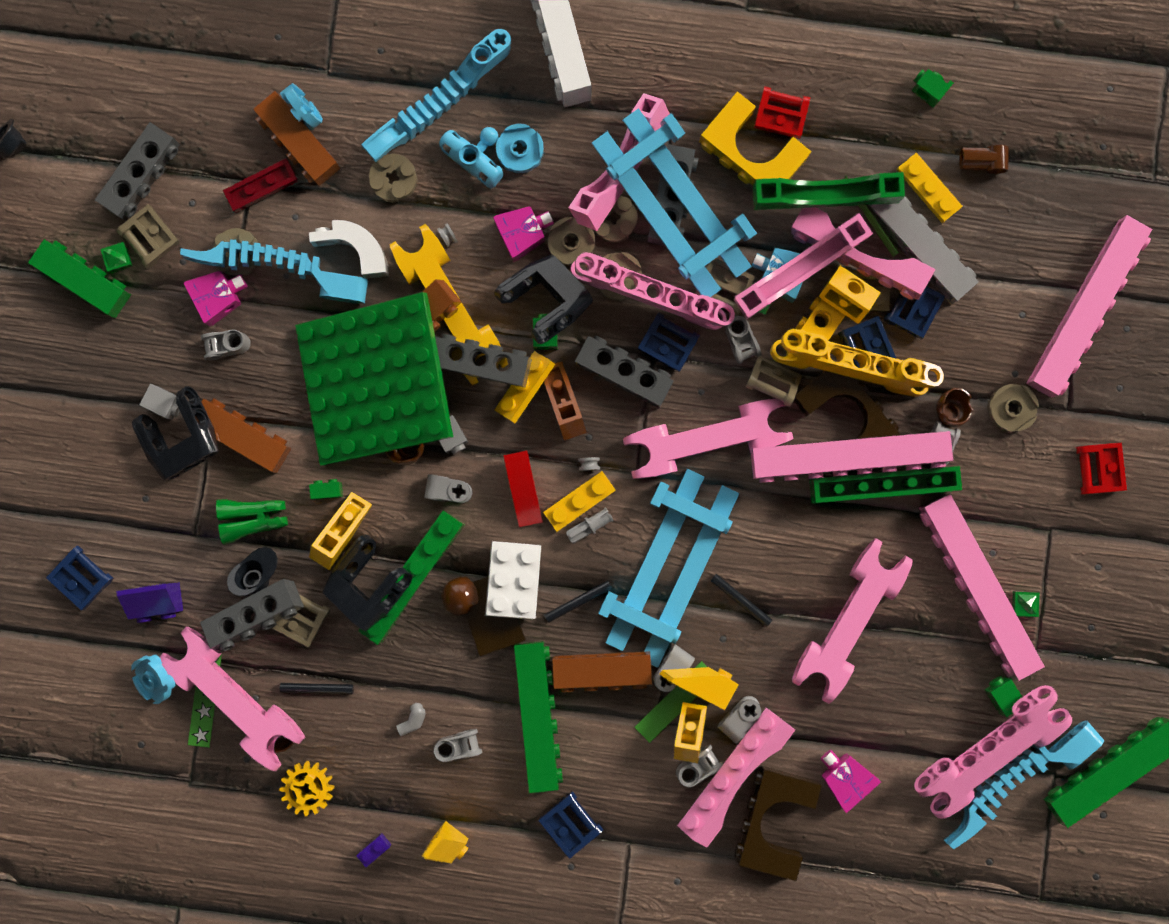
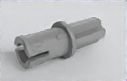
(589, 526)

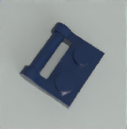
(920, 314)
(872, 337)
(664, 348)
(74, 584)
(564, 830)

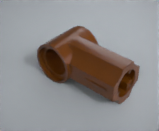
(992, 159)

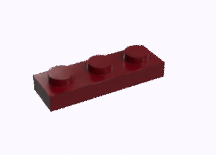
(260, 185)

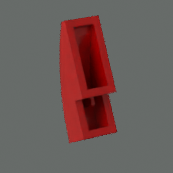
(523, 488)

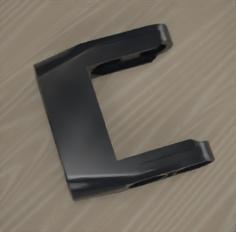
(561, 285)
(189, 452)
(350, 599)

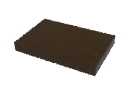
(488, 631)

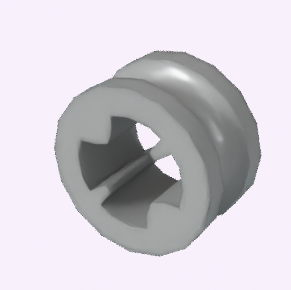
(447, 235)
(589, 464)

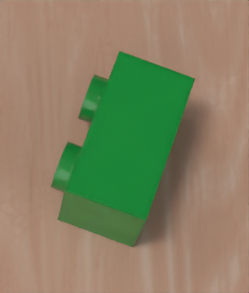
(322, 490)

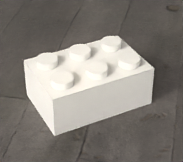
(513, 580)

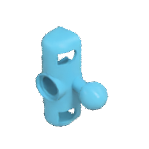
(462, 148)

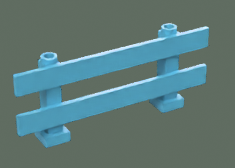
(653, 145)
(630, 612)

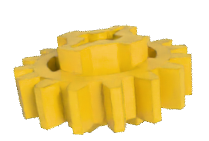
(297, 784)

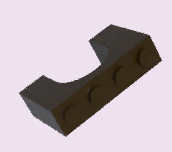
(835, 385)
(771, 788)

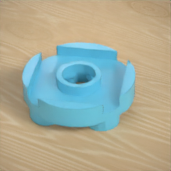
(301, 108)
(519, 162)
(152, 679)

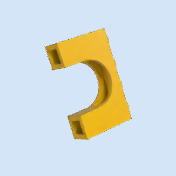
(720, 140)

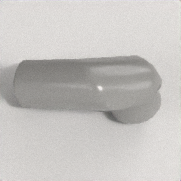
(415, 720)

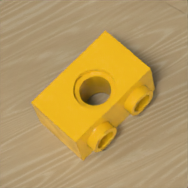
(849, 294)
(823, 309)
(690, 732)

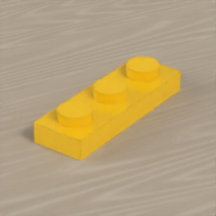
(929, 188)
(518, 398)
(579, 501)

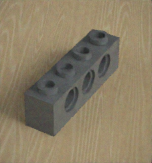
(136, 159)
(688, 163)
(588, 360)
(515, 375)
(218, 626)

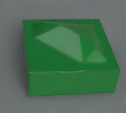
(116, 257)
(1026, 603)

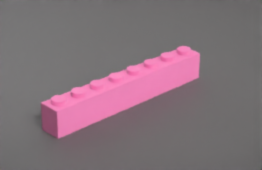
(1089, 307)
(851, 455)
(981, 587)

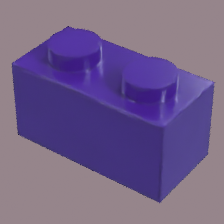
(373, 850)

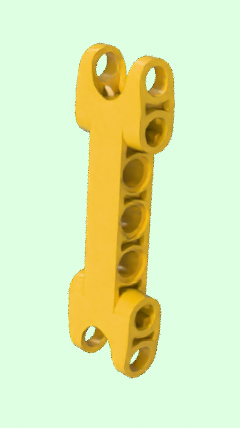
(427, 267)
(897, 375)

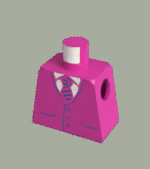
(522, 230)
(215, 295)
(847, 779)

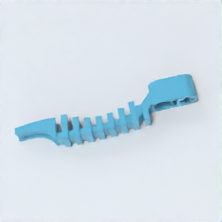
(442, 98)
(333, 285)
(1070, 749)

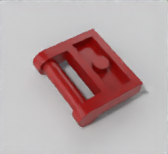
(779, 119)
(1109, 468)

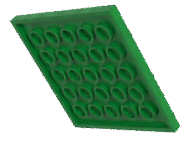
(374, 379)

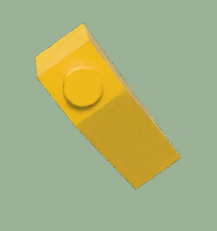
(339, 531)
(704, 683)
(446, 845)

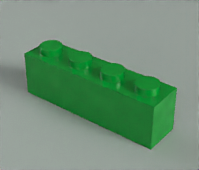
(79, 278)

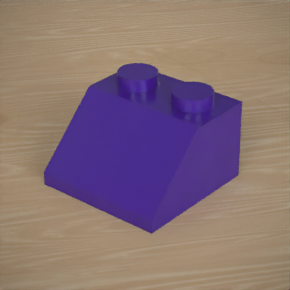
(151, 601)

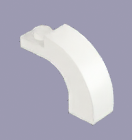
(371, 255)

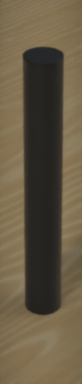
(741, 600)
(578, 601)
(316, 688)

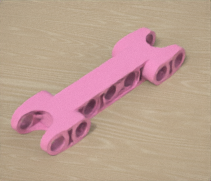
(707, 307)
(667, 448)
(872, 585)
(260, 726)
(1028, 726)

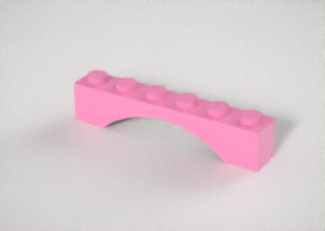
(597, 199)
(803, 266)
(906, 275)
(708, 812)

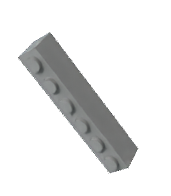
(920, 242)

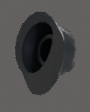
(10, 140)
(253, 572)

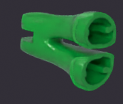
(231, 509)

